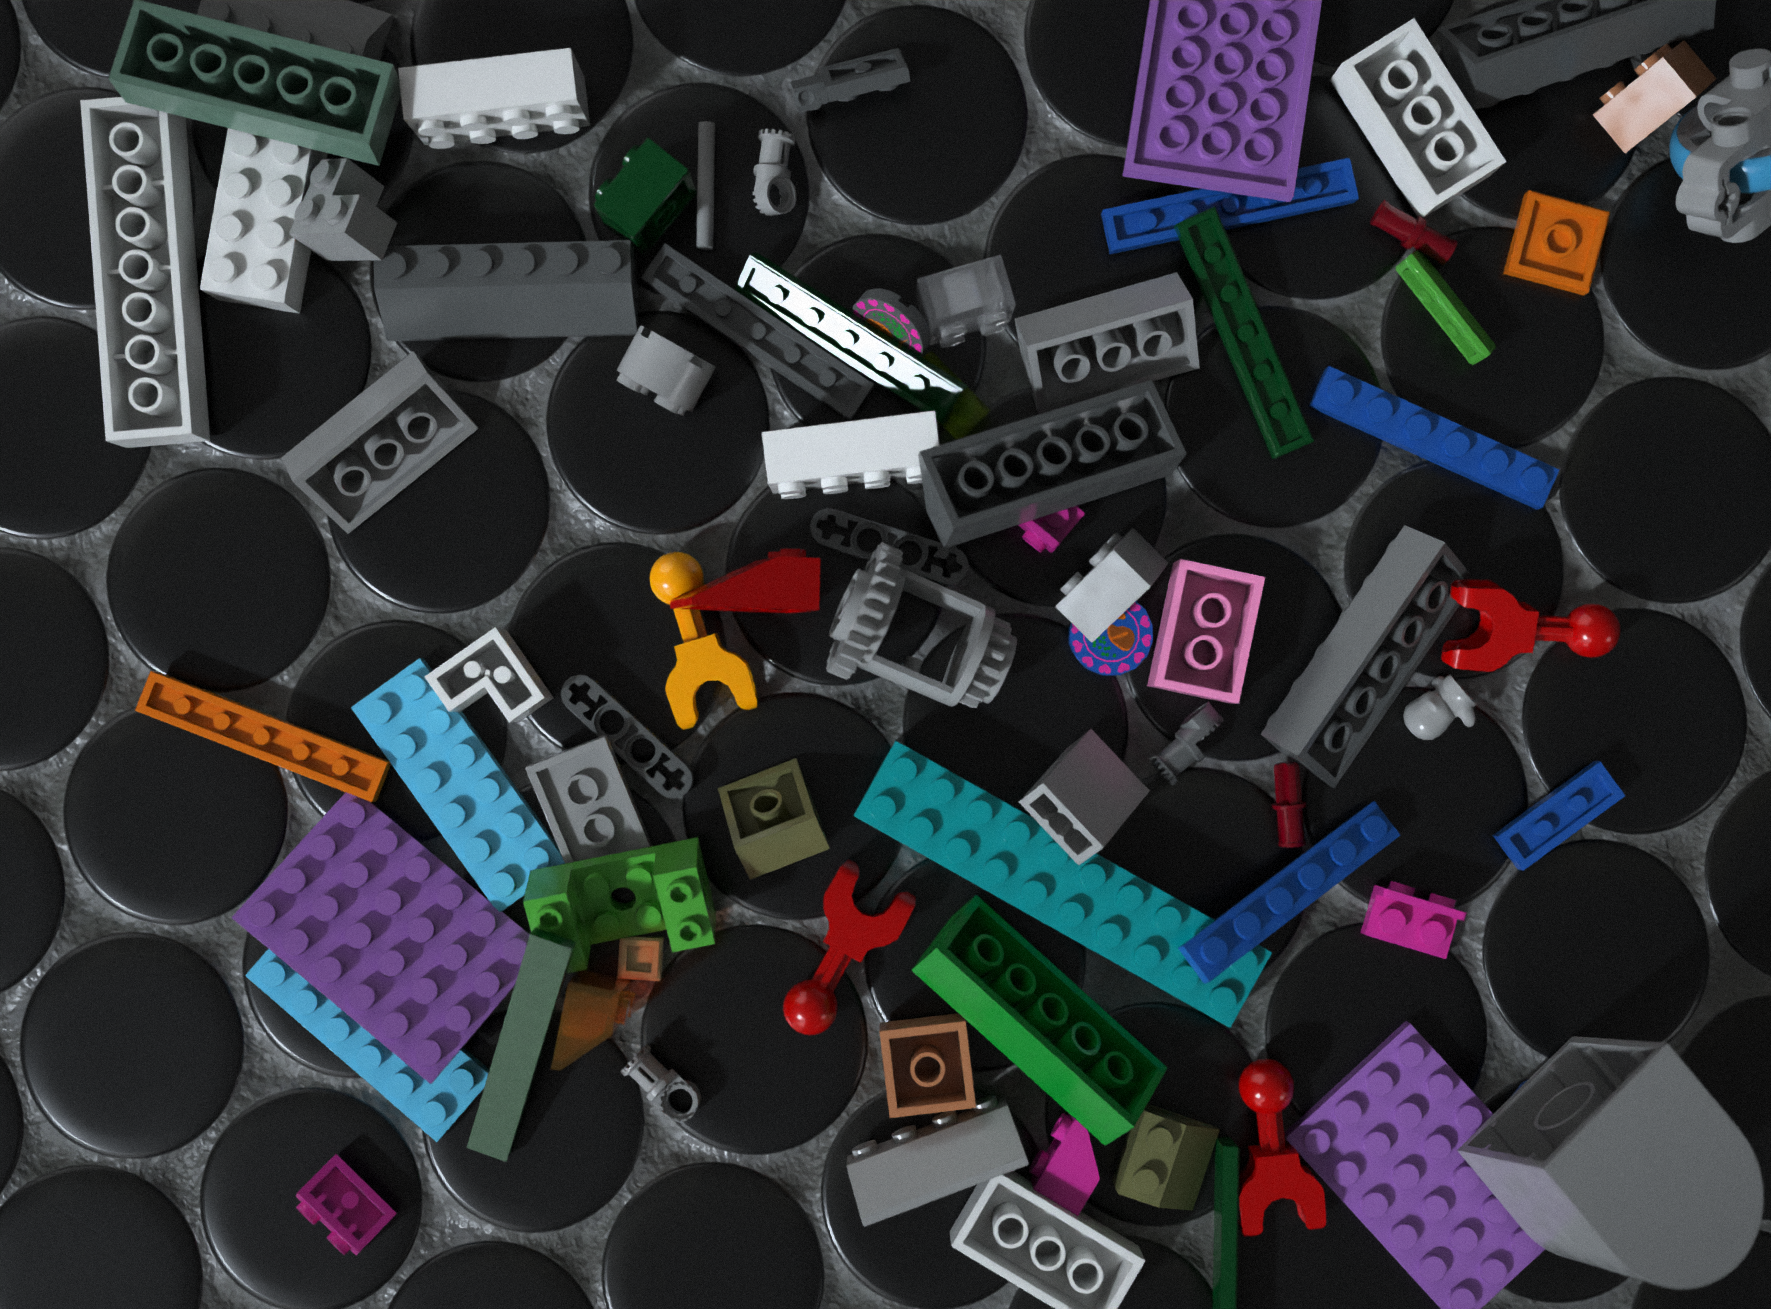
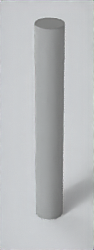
(705, 185)

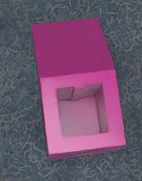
(1068, 1167)

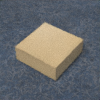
(640, 958)

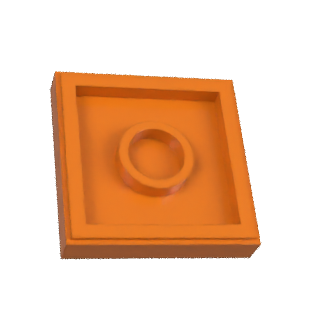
(1556, 242)

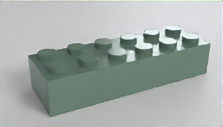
(256, 82)

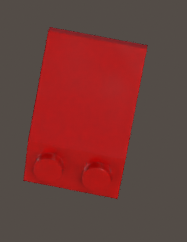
(772, 585)

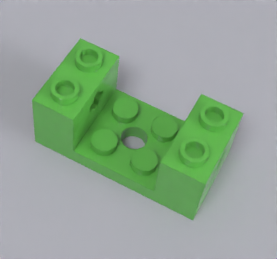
(668, 891)

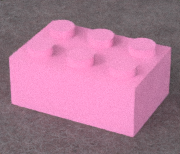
(1206, 631)

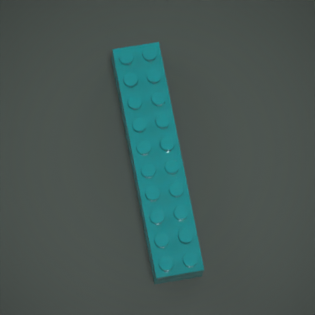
(1027, 868)

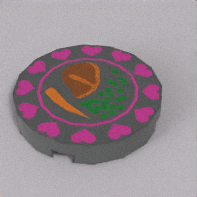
(886, 313)

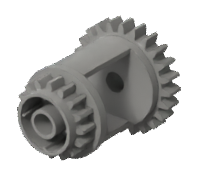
(864, 615)

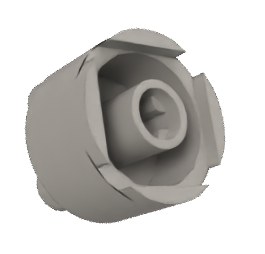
(664, 369)

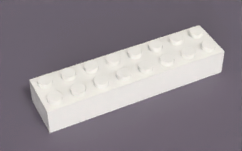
(144, 274)

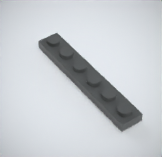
(757, 332)

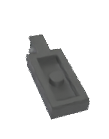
(850, 79)

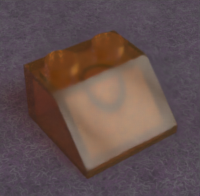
(591, 1014)

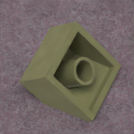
(772, 819)
(1164, 1159)

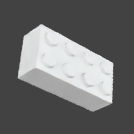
(494, 98)
(1417, 119)
(249, 241)
(848, 454)
(1044, 1246)

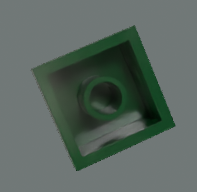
(644, 196)

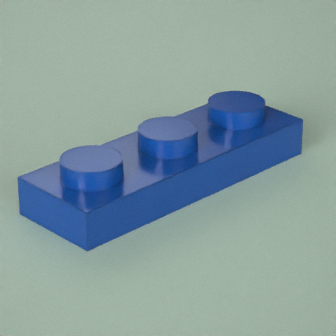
(1559, 815)

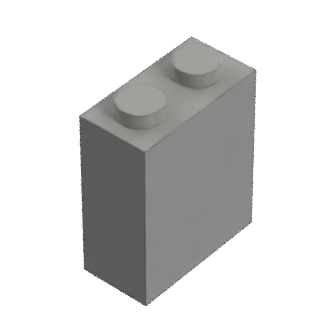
(1084, 797)

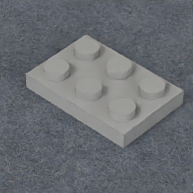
(588, 802)

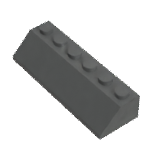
(1555, 40)
(508, 290)
(1048, 463)
(1368, 656)

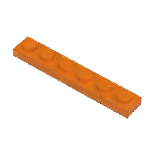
(263, 736)

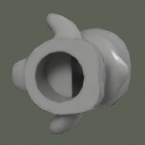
(1435, 710)

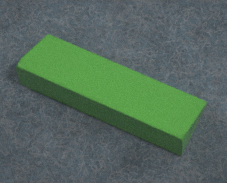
(1445, 307)

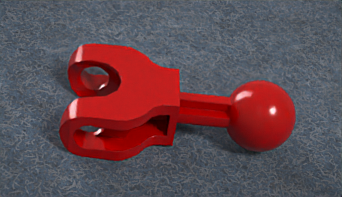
(1513, 627)
(811, 1004)
(1274, 1164)

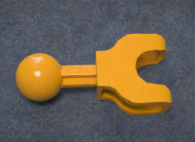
(700, 656)

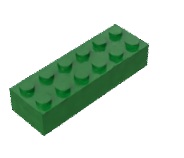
(1041, 1020)

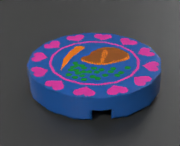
(1118, 647)

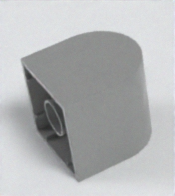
(1623, 1164)

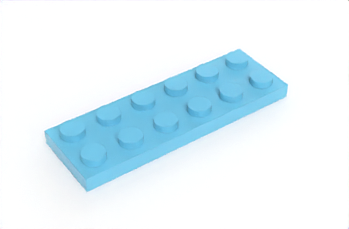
(458, 784)
(428, 1105)

